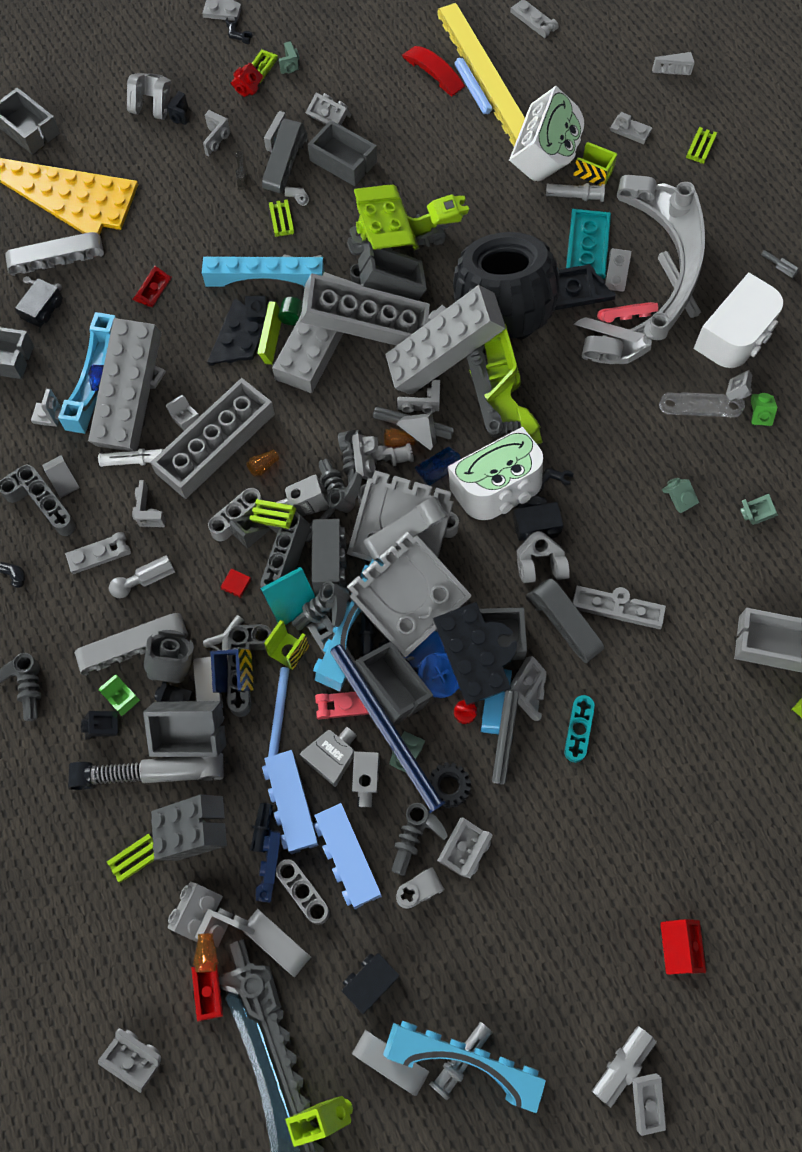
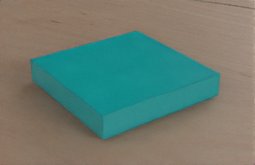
(288, 595)

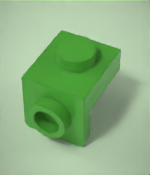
(763, 409)
(119, 695)

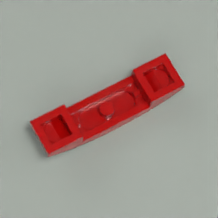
(436, 67)

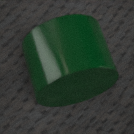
(290, 310)

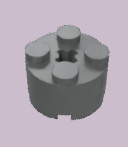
(168, 656)

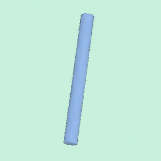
(279, 711)

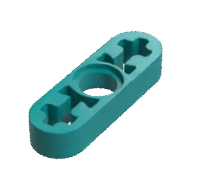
(587, 723)

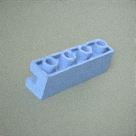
(290, 801)
(347, 856)

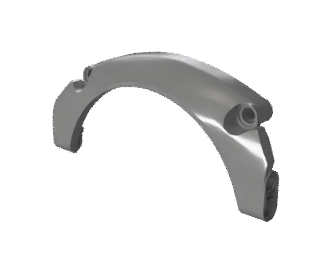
(682, 218)

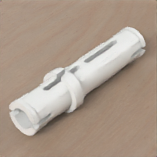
(132, 457)

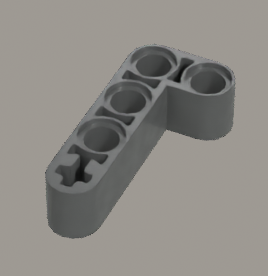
(288, 140)
(22, 487)
(286, 548)
(566, 618)
(250, 642)

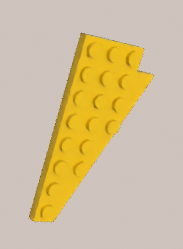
(73, 196)

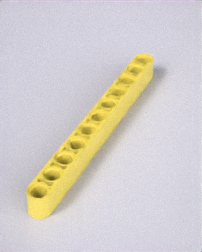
(483, 70)

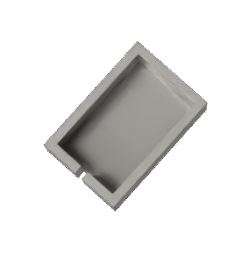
(769, 639)

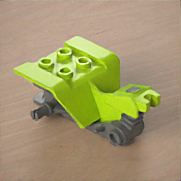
(388, 226)
(494, 387)

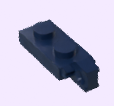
(268, 867)

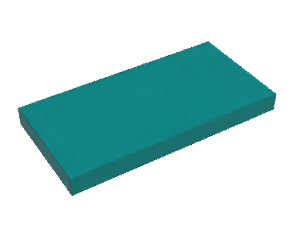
(589, 240)

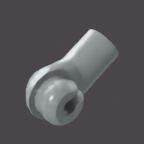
(298, 193)

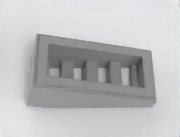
(680, 64)

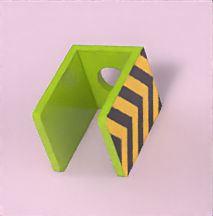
(596, 164)
(280, 638)

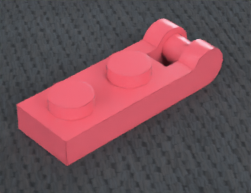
(626, 312)
(345, 705)

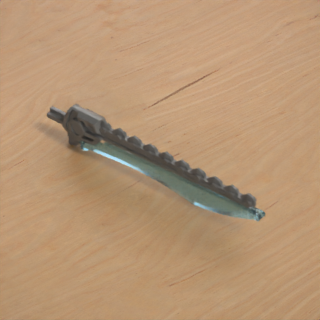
(262, 1002)

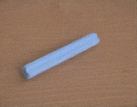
(473, 86)

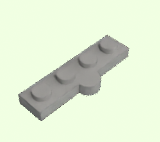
(619, 606)

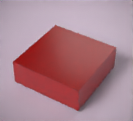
(235, 583)

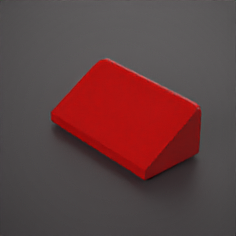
(152, 287)
(207, 994)

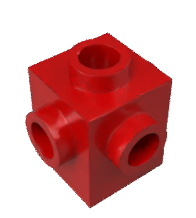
(246, 80)

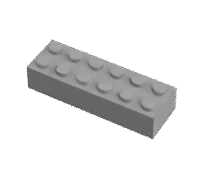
(361, 310)
(445, 340)
(306, 353)
(125, 385)
(213, 438)

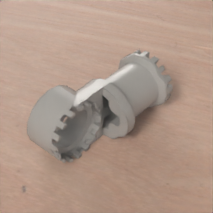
(395, 455)

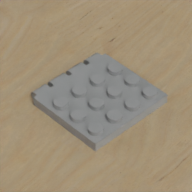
(388, 502)
(407, 593)

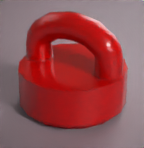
(465, 714)

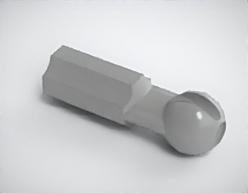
(144, 575)

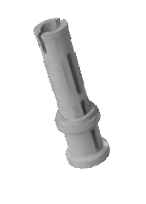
(585, 192)
(453, 1070)

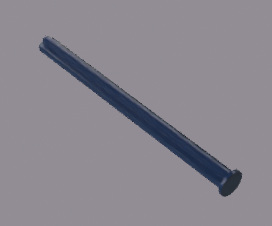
(387, 728)

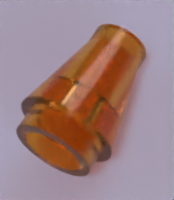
(397, 438)
(261, 463)
(205, 954)

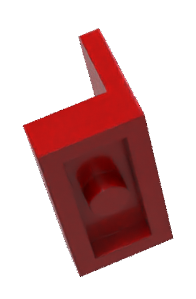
(683, 947)

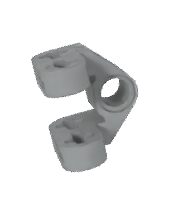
(150, 85)
(558, 561)

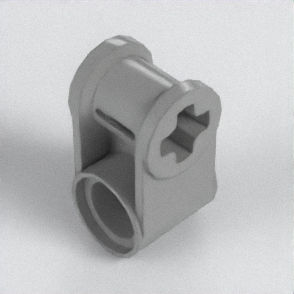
(423, 887)

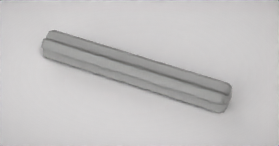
(673, 275)

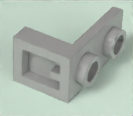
(220, 131)
(618, 269)
(427, 405)
(47, 411)
(147, 518)
(218, 923)

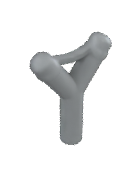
(222, 638)

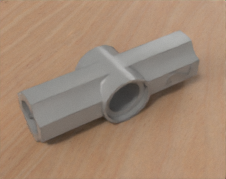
(624, 1066)

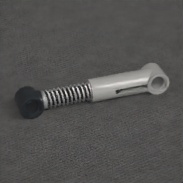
(148, 771)

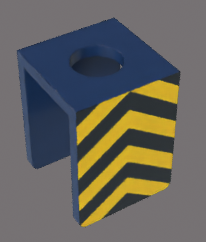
(219, 670)

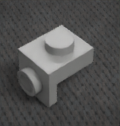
(182, 412)

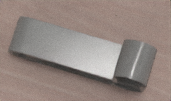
(416, 522)

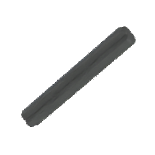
(393, 417)
(505, 737)

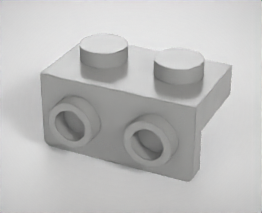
(465, 848)
(192, 909)
(130, 1059)

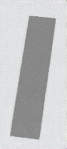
(609, 329)

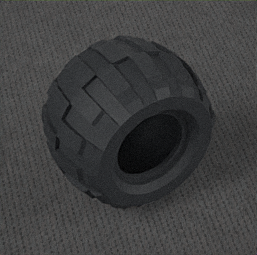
(519, 274)

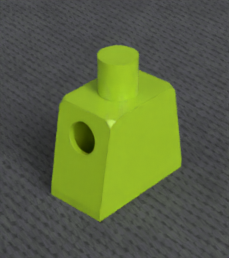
(331, 1116)

